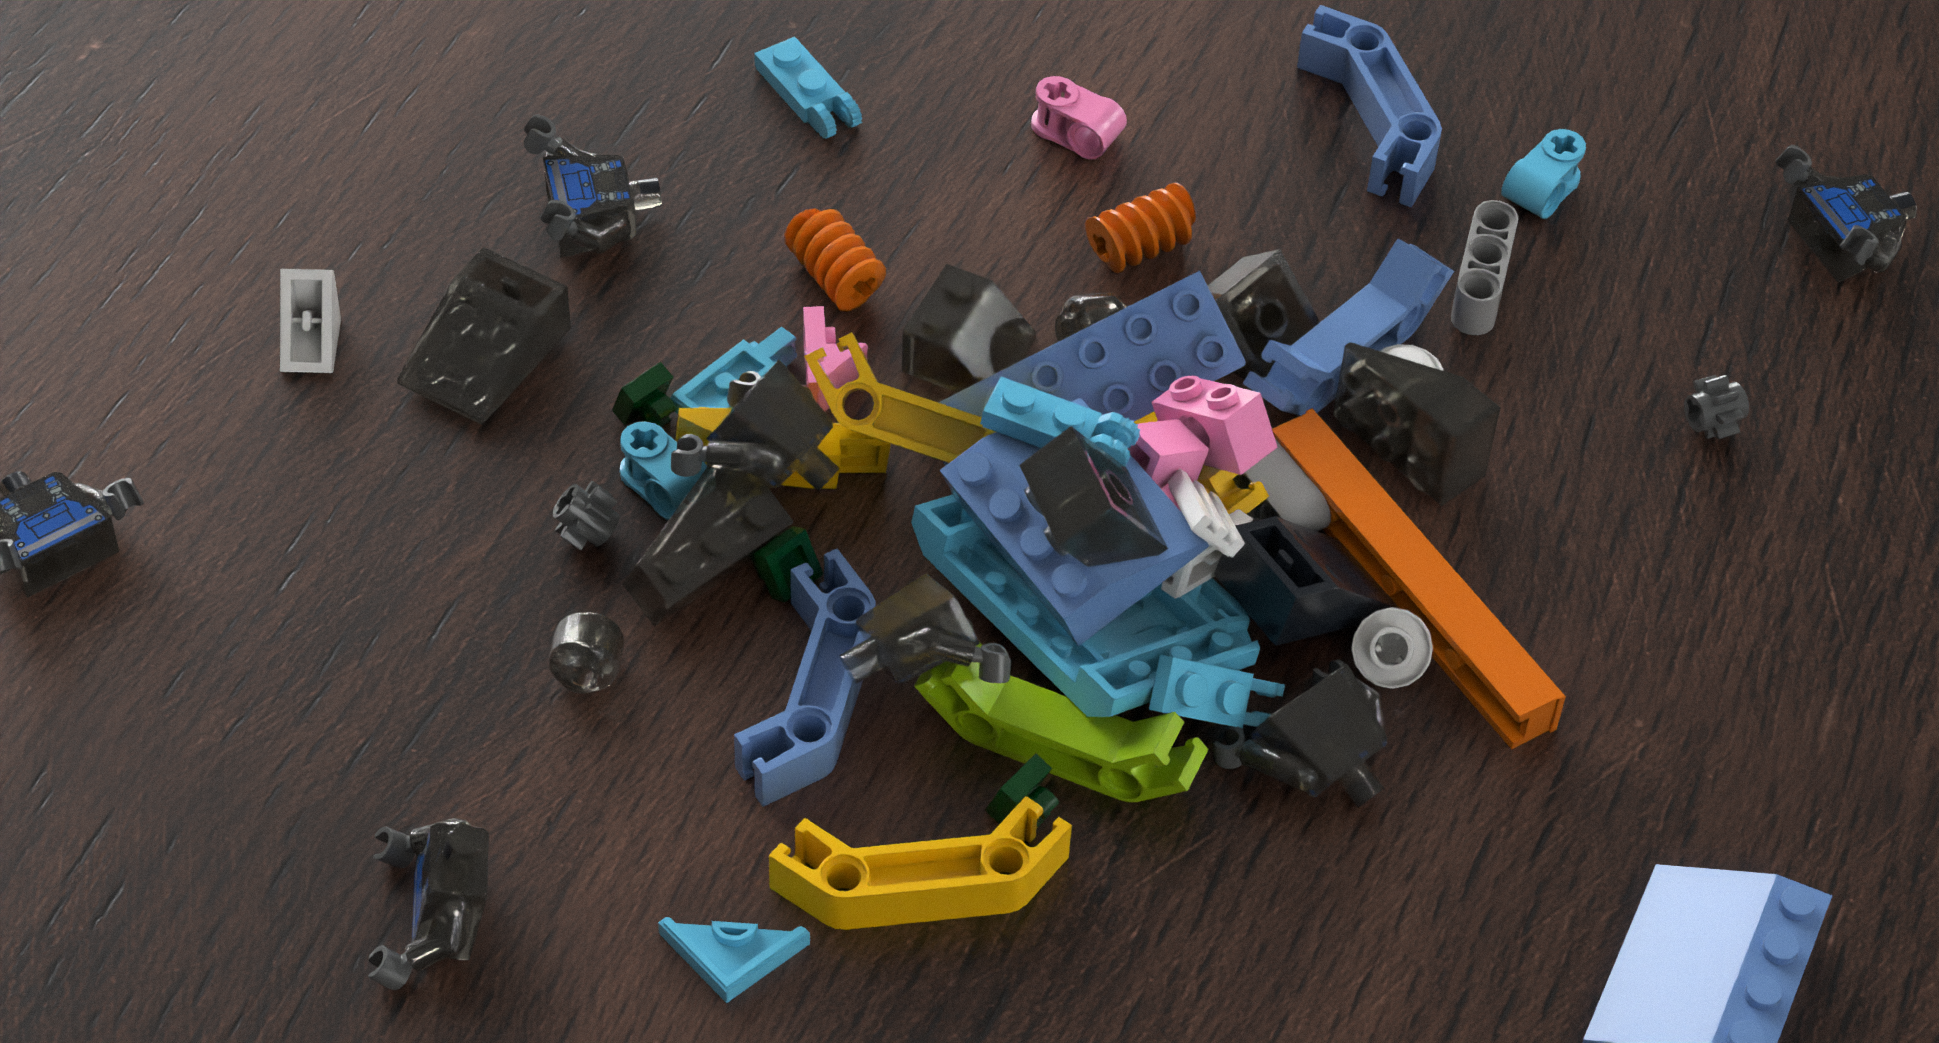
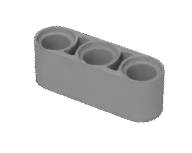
(1484, 267)
(1289, 491)

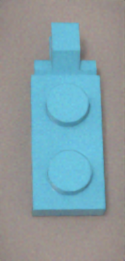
(712, 384)

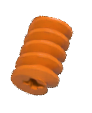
(1142, 227)
(835, 257)

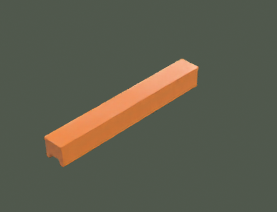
(1465, 634)

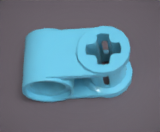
(1546, 173)
(649, 467)

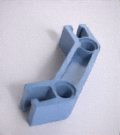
(1382, 92)
(1375, 317)
(808, 736)

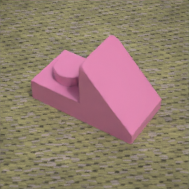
(837, 364)

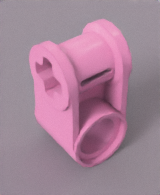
(1077, 121)

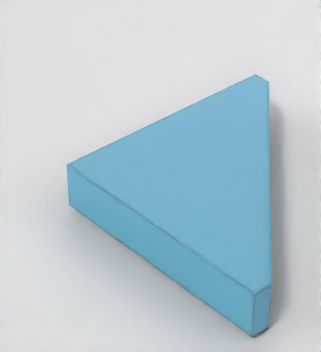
(732, 953)

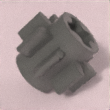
(1716, 407)
(586, 515)

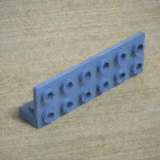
(1127, 356)

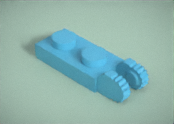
(806, 86)
(1041, 417)
(1208, 692)

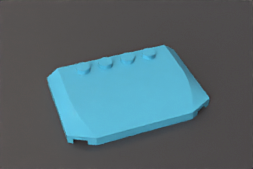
(1121, 660)

